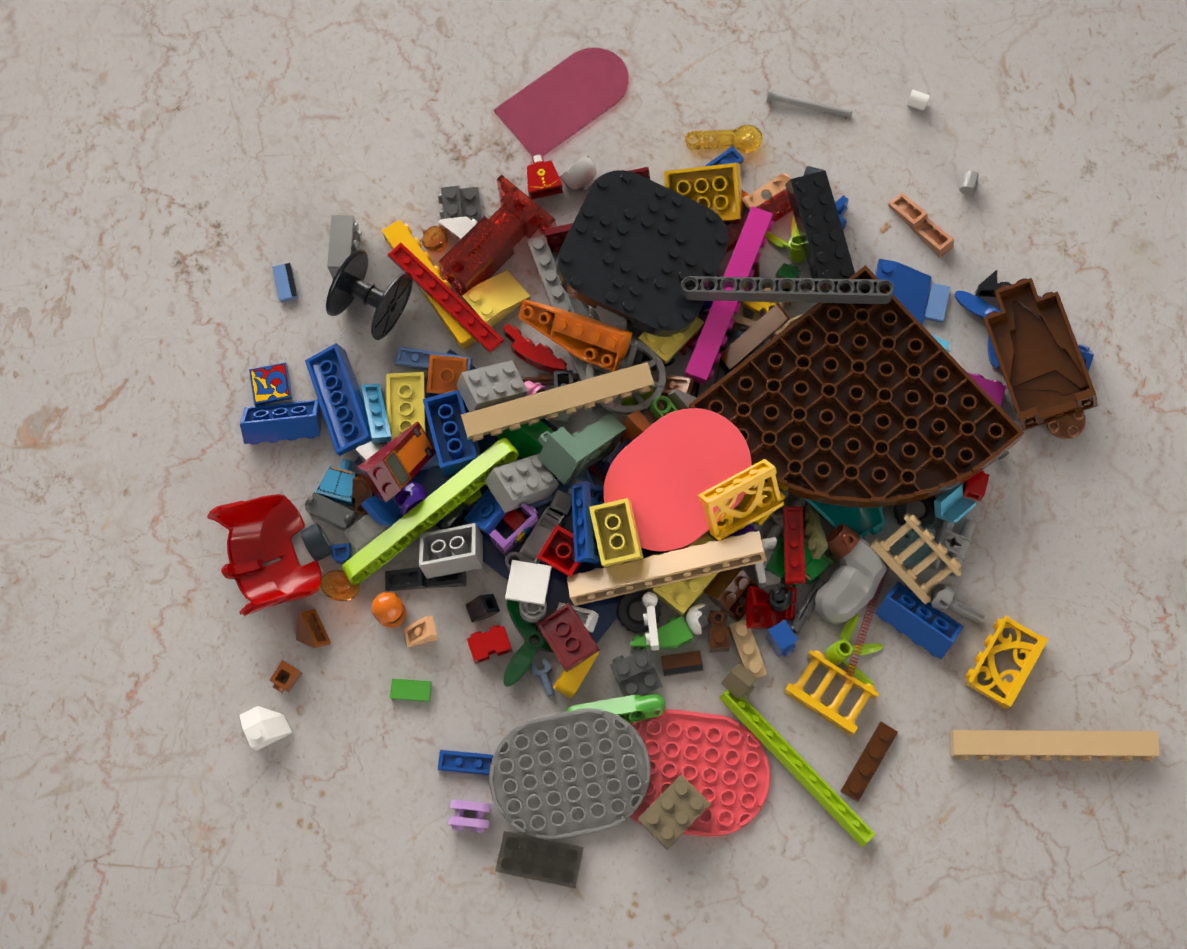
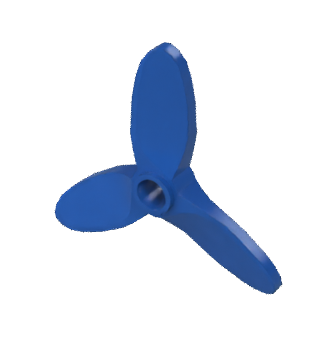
(980, 309)

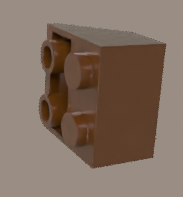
(730, 592)

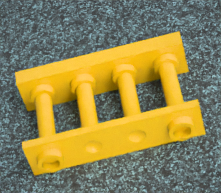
(830, 712)

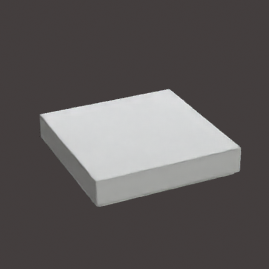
(528, 582)

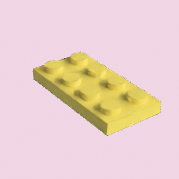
(405, 401)

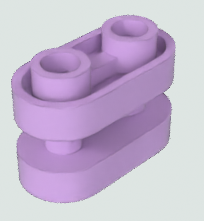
(477, 824)

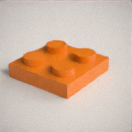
(444, 373)

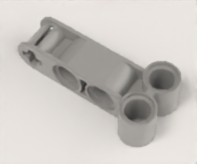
(536, 538)

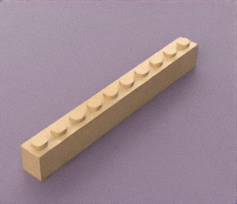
(557, 401)
(666, 568)
(1054, 744)

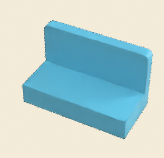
(952, 505)

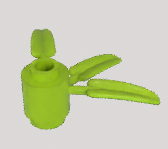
(794, 246)
(842, 650)

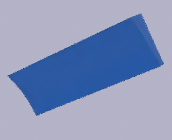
(339, 398)

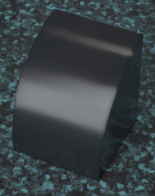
(482, 607)

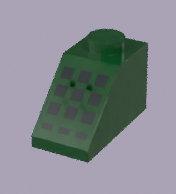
(788, 271)

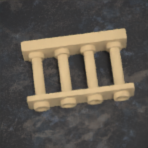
(910, 576)

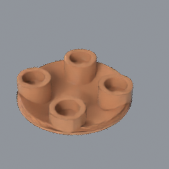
(1068, 427)

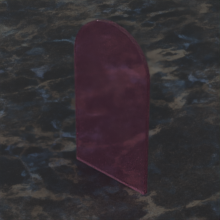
(565, 99)

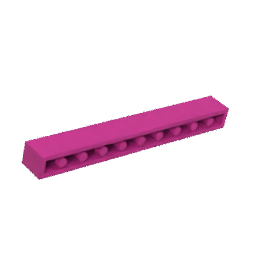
(721, 312)

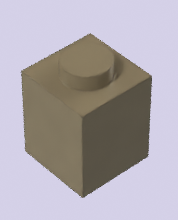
(739, 681)

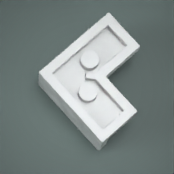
(764, 577)

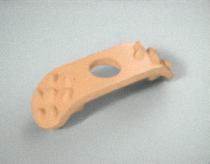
(773, 187)

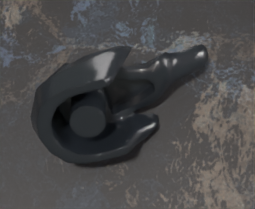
(781, 598)

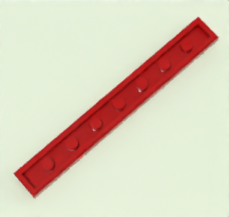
(446, 298)

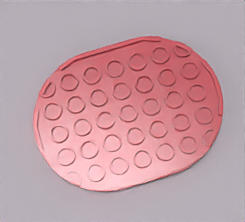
(668, 471)
(716, 758)

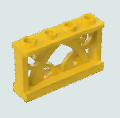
(730, 488)
(1031, 653)

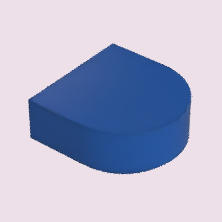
(341, 552)

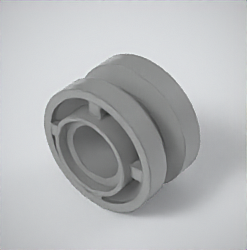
(532, 616)

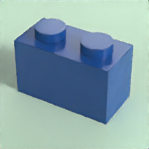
(782, 639)

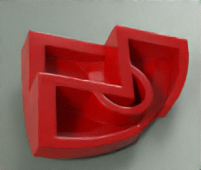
(758, 611)

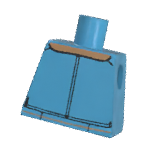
(338, 483)

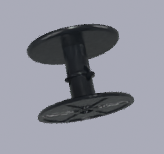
(350, 284)

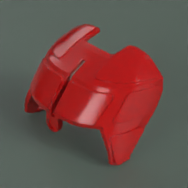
(258, 534)

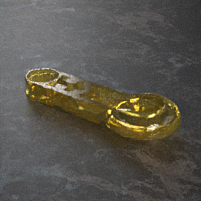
(727, 138)

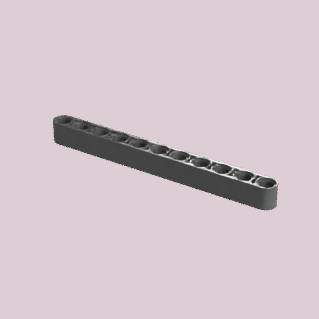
(796, 286)

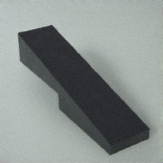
(415, 579)

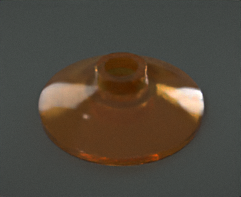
(338, 587)

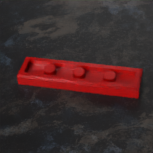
(794, 545)

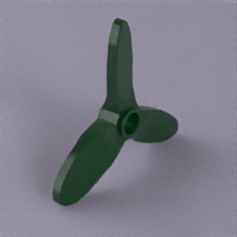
(524, 656)

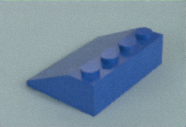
(910, 285)

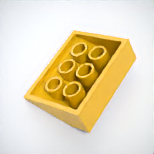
(710, 185)

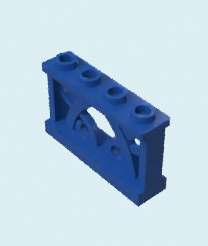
(583, 531)

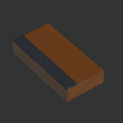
(682, 663)

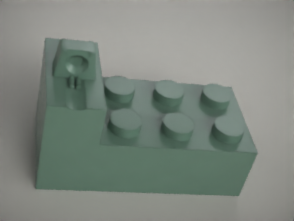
(572, 454)

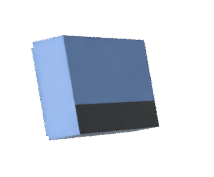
(285, 282)

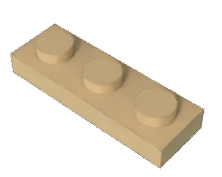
(747, 648)

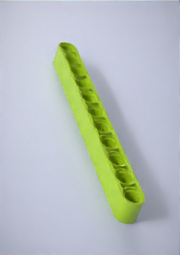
(428, 512)

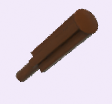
(546, 379)

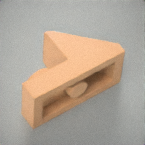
(421, 632)

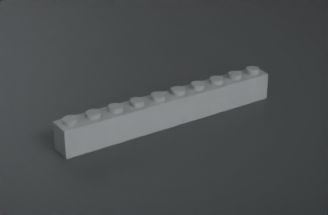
(556, 295)

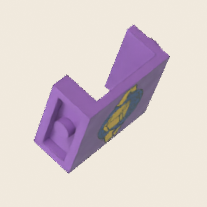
(508, 545)

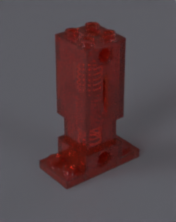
(492, 240)

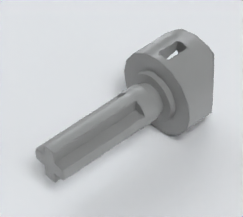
(943, 598)

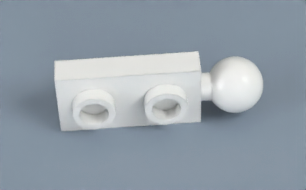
(650, 600)

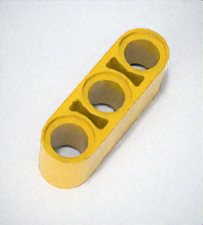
(570, 681)

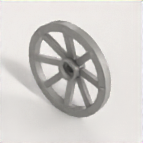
(659, 386)

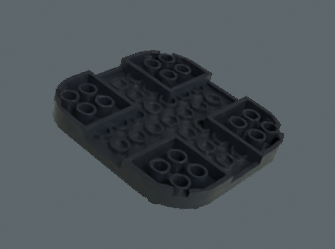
(636, 248)

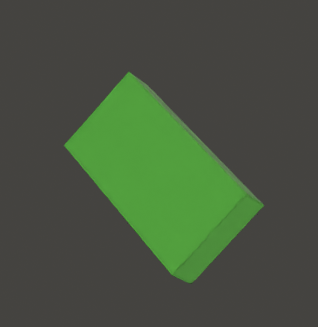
(410, 690)

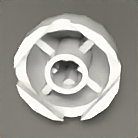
(580, 174)

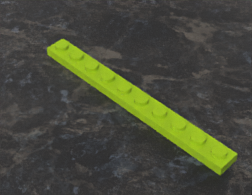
(799, 768)

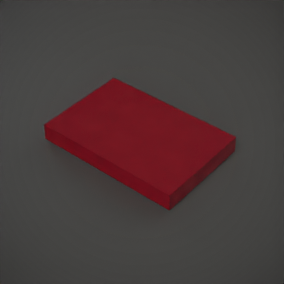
(568, 637)

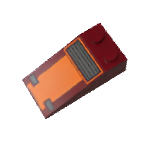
(397, 462)

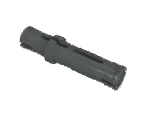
(797, 625)

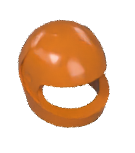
(388, 608)

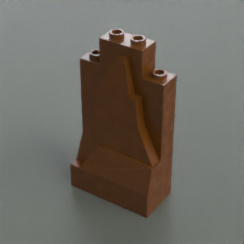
(1038, 355)

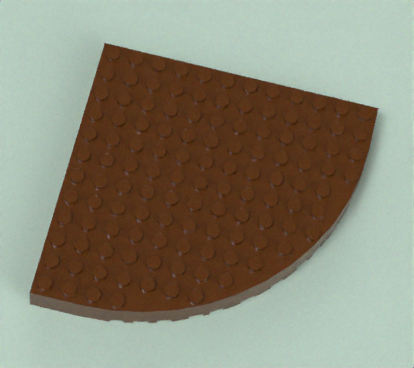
(862, 408)

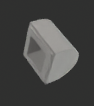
(969, 183)

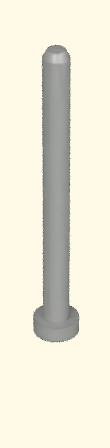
(808, 104)

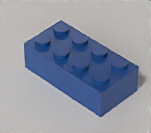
(448, 432)

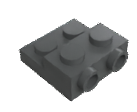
(460, 202)
(636, 673)

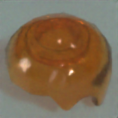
(435, 239)

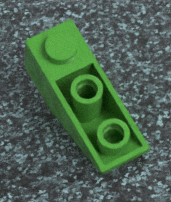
(670, 636)

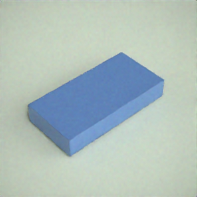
(937, 302)

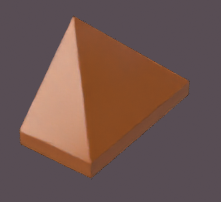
(311, 630)

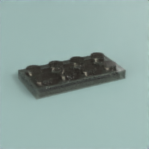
(539, 859)

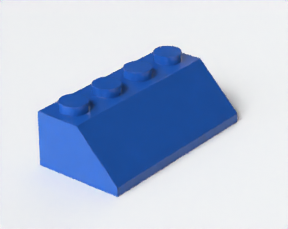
(281, 422)
(918, 620)

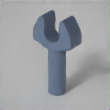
(544, 677)

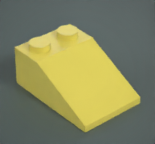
(496, 297)

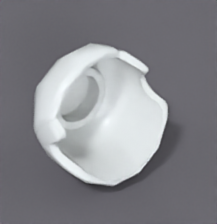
(697, 618)

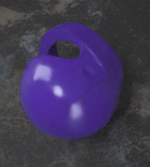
(410, 497)

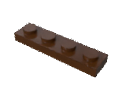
(869, 761)

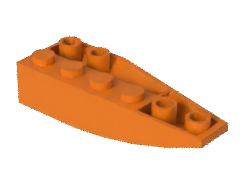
(578, 334)

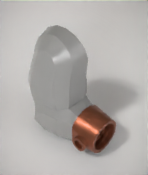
(853, 581)

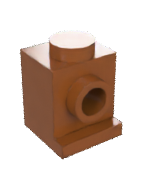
(283, 670)

